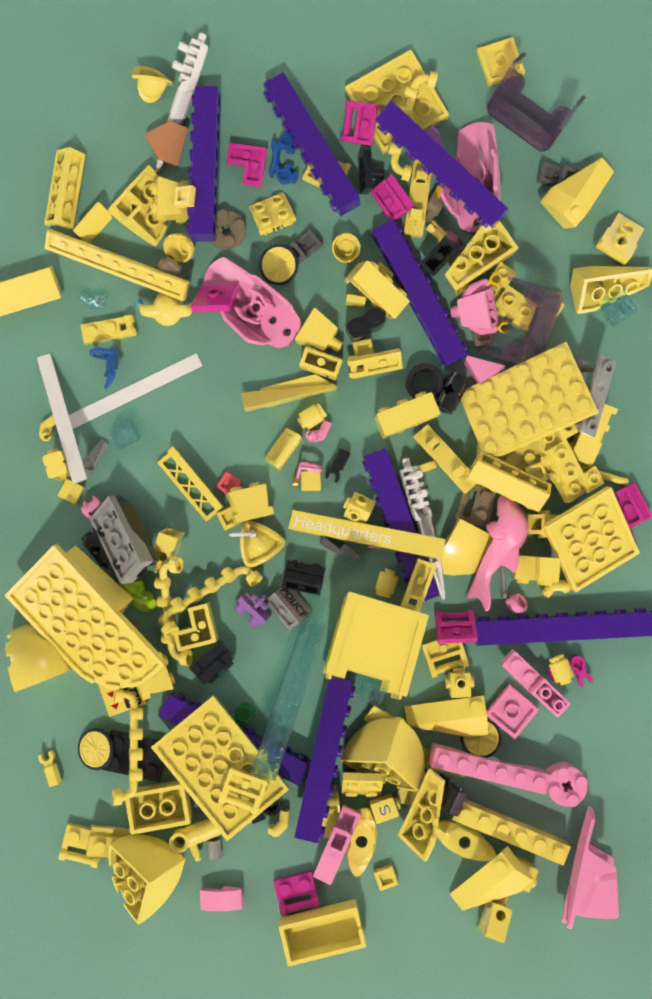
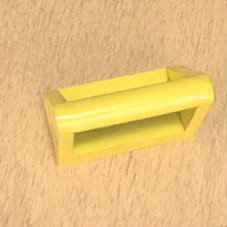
(283, 448)

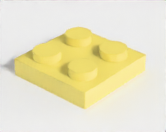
(362, 784)

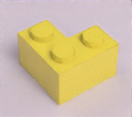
(540, 569)
(202, 630)

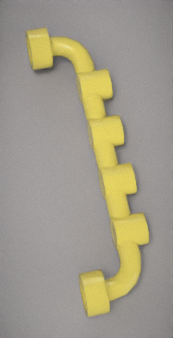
(410, 95)
(162, 582)
(196, 595)
(135, 753)

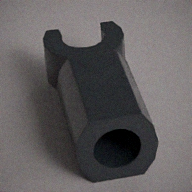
(338, 463)

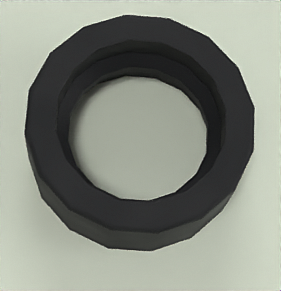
(424, 367)

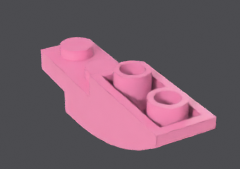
(535, 683)
(337, 844)

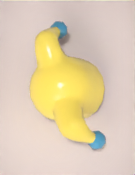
(165, 309)

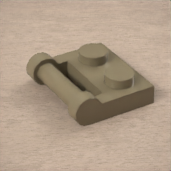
(481, 507)

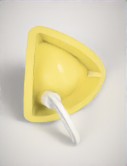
(258, 543)

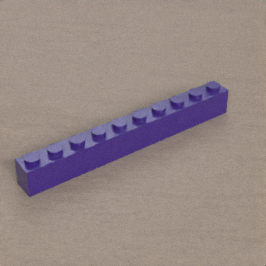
(563, 627)

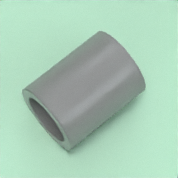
(214, 848)

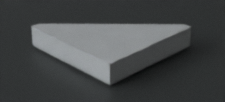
(93, 458)

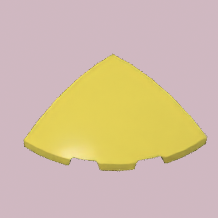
(134, 206)
(464, 549)

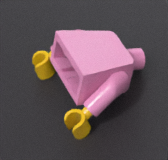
(478, 308)

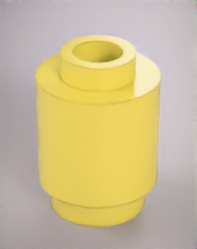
(311, 416)
(386, 583)
(561, 669)

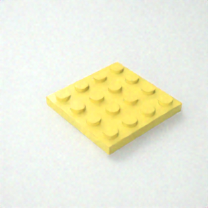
(389, 84)
(591, 539)

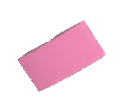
(221, 899)

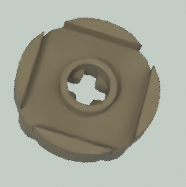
(237, 229)

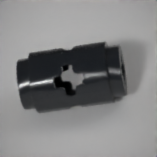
(449, 397)
(92, 543)

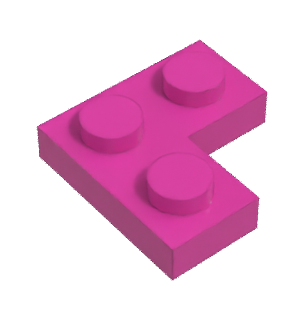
(251, 158)

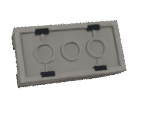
(124, 539)

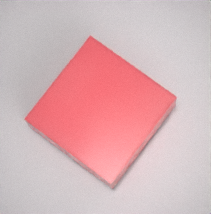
(227, 482)

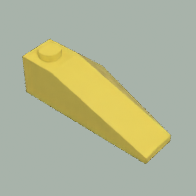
(575, 196)
(481, 255)
(603, 284)
(456, 716)
(422, 820)
(495, 880)

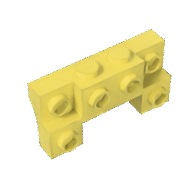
(511, 303)
(564, 467)

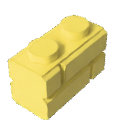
(321, 363)
(56, 465)

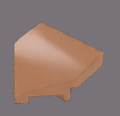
(167, 142)

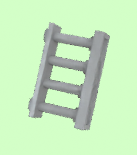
(598, 389)

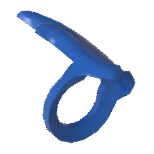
(111, 358)

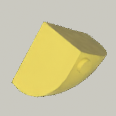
(32, 658)
(388, 749)
(144, 873)

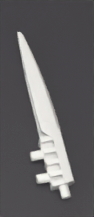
(189, 77)
(420, 513)

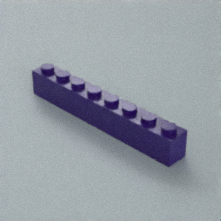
(311, 145)
(205, 163)
(441, 165)
(418, 290)
(394, 507)
(323, 760)
(293, 765)

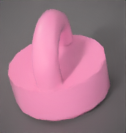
(517, 603)

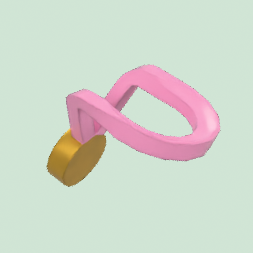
(302, 465)

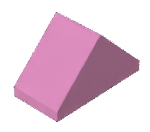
(482, 369)

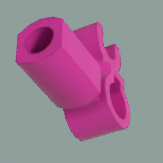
(578, 666)

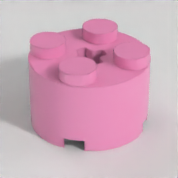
(573, 791)

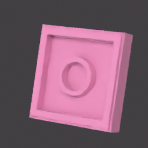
(511, 711)

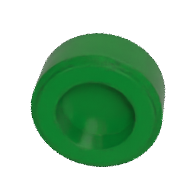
(244, 712)

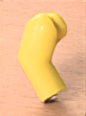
(46, 428)
(561, 586)
(278, 828)

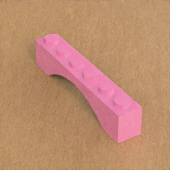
(500, 772)

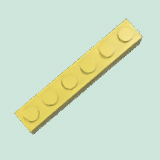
(513, 832)

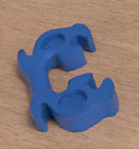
(284, 174)

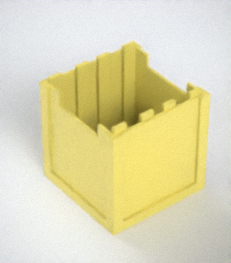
(376, 642)

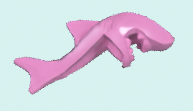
(508, 538)

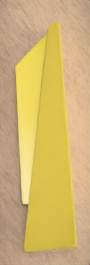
(286, 392)

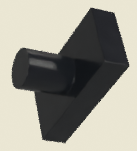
(368, 172)

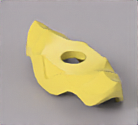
(451, 832)
(359, 856)

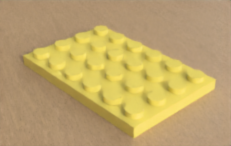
(528, 402)
(200, 757)

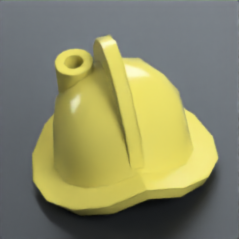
(150, 83)

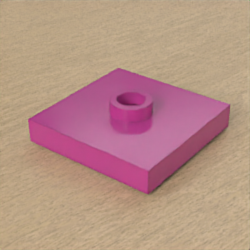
(214, 298)

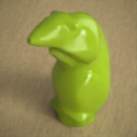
(143, 599)

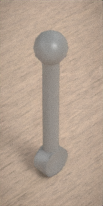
(503, 593)

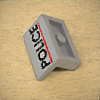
(288, 607)

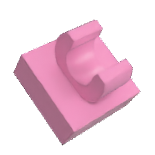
(89, 508)

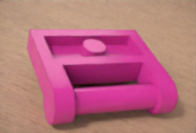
(365, 123)
(455, 631)
(294, 886)

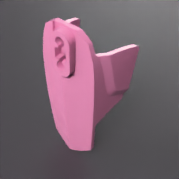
(479, 156)
(254, 306)
(592, 880)

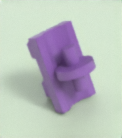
(255, 607)

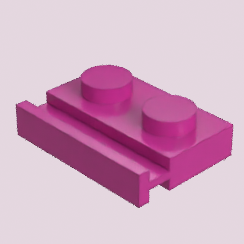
(392, 198)
(632, 505)

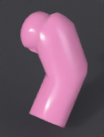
(319, 434)

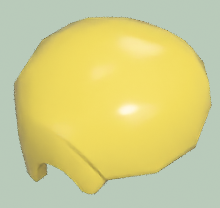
(179, 247)
(346, 247)

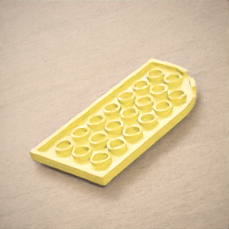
(83, 623)

